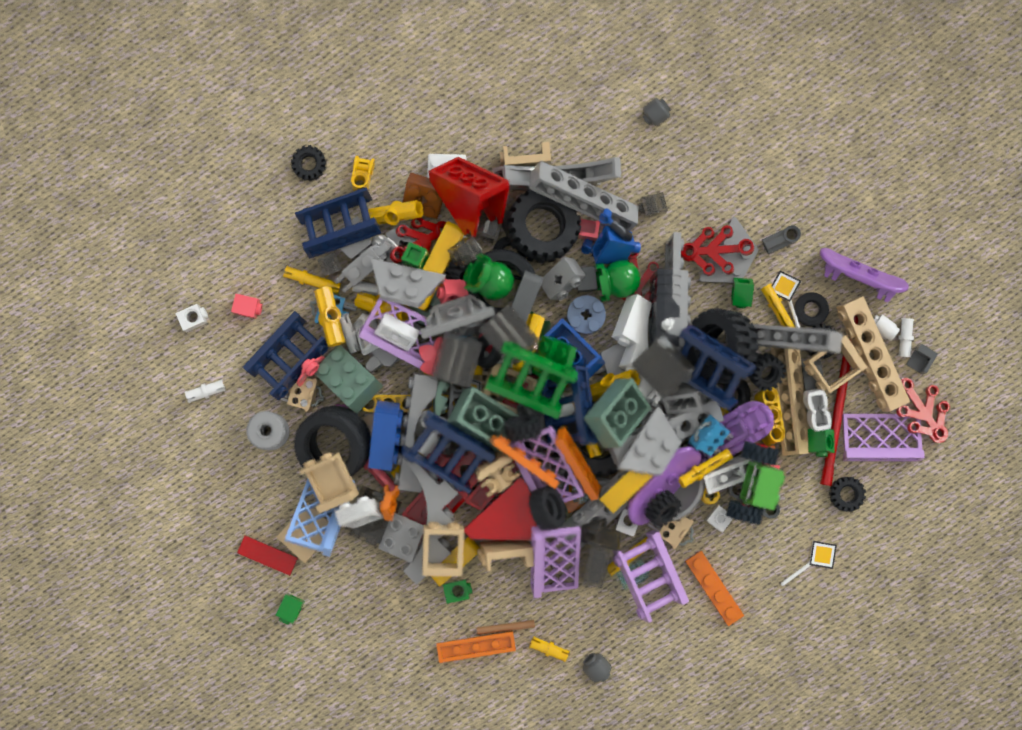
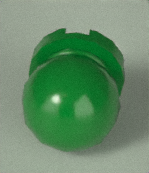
(488, 278)
(618, 279)

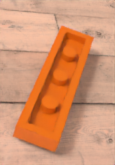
(518, 455)
(578, 464)
(714, 588)
(476, 646)

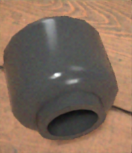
(656, 112)
(596, 667)

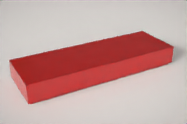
(267, 555)

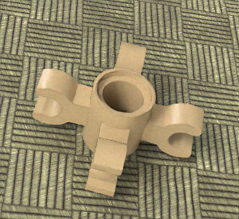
(500, 480)

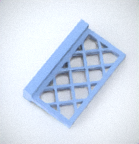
(332, 528)

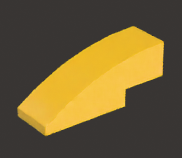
(624, 489)

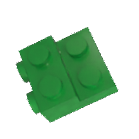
(555, 351)

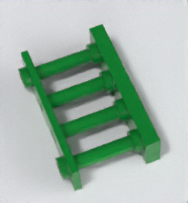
(523, 396)

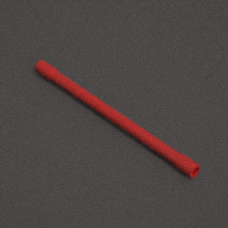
(828, 469)

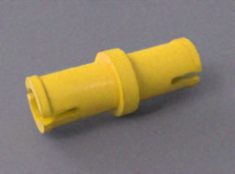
(549, 649)

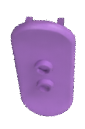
(885, 283)
(746, 423)
(680, 464)

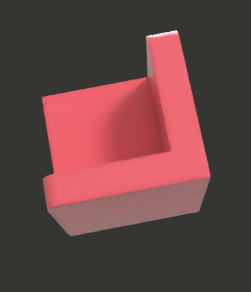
(589, 229)

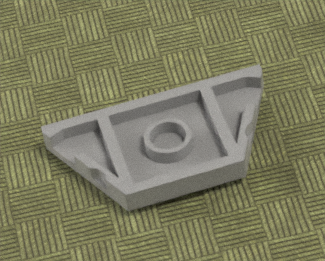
(740, 262)
(404, 283)
(455, 314)
(652, 447)

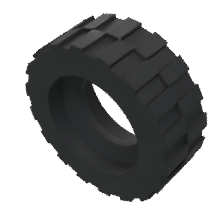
(547, 508)

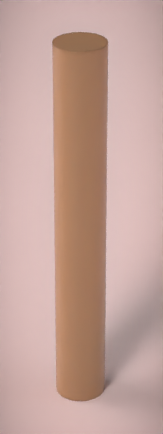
(505, 627)

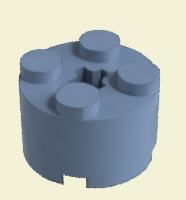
(595, 310)

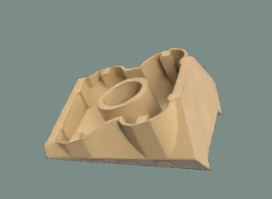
(486, 468)

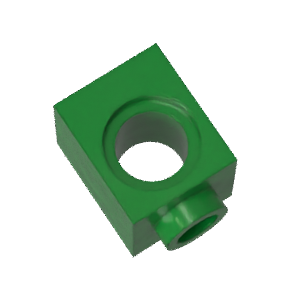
(415, 256)
(742, 292)
(821, 442)
(451, 597)
(289, 609)

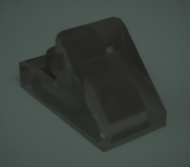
(599, 535)

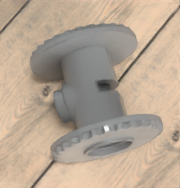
(257, 426)

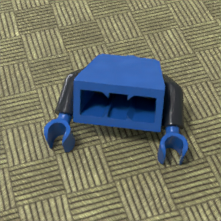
(613, 243)

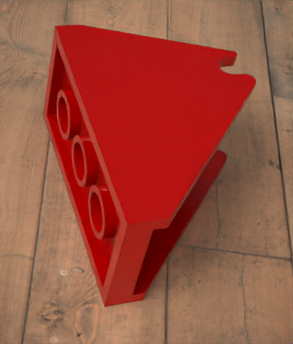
(468, 190)
(505, 517)

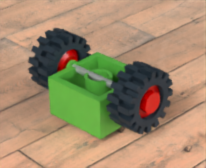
(759, 486)

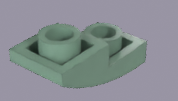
(439, 402)

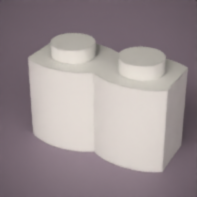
(817, 414)

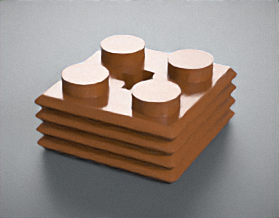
(421, 189)

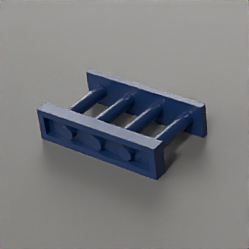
(337, 239)
(274, 344)
(724, 357)
(582, 403)
(449, 433)

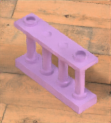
(668, 577)

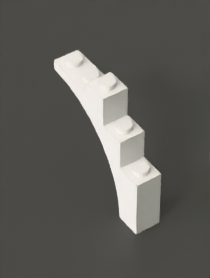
(632, 333)

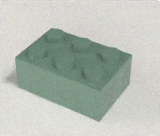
(348, 378)
(617, 413)
(480, 416)

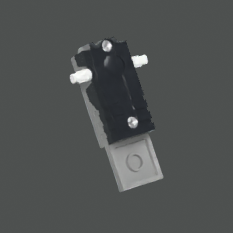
(670, 295)

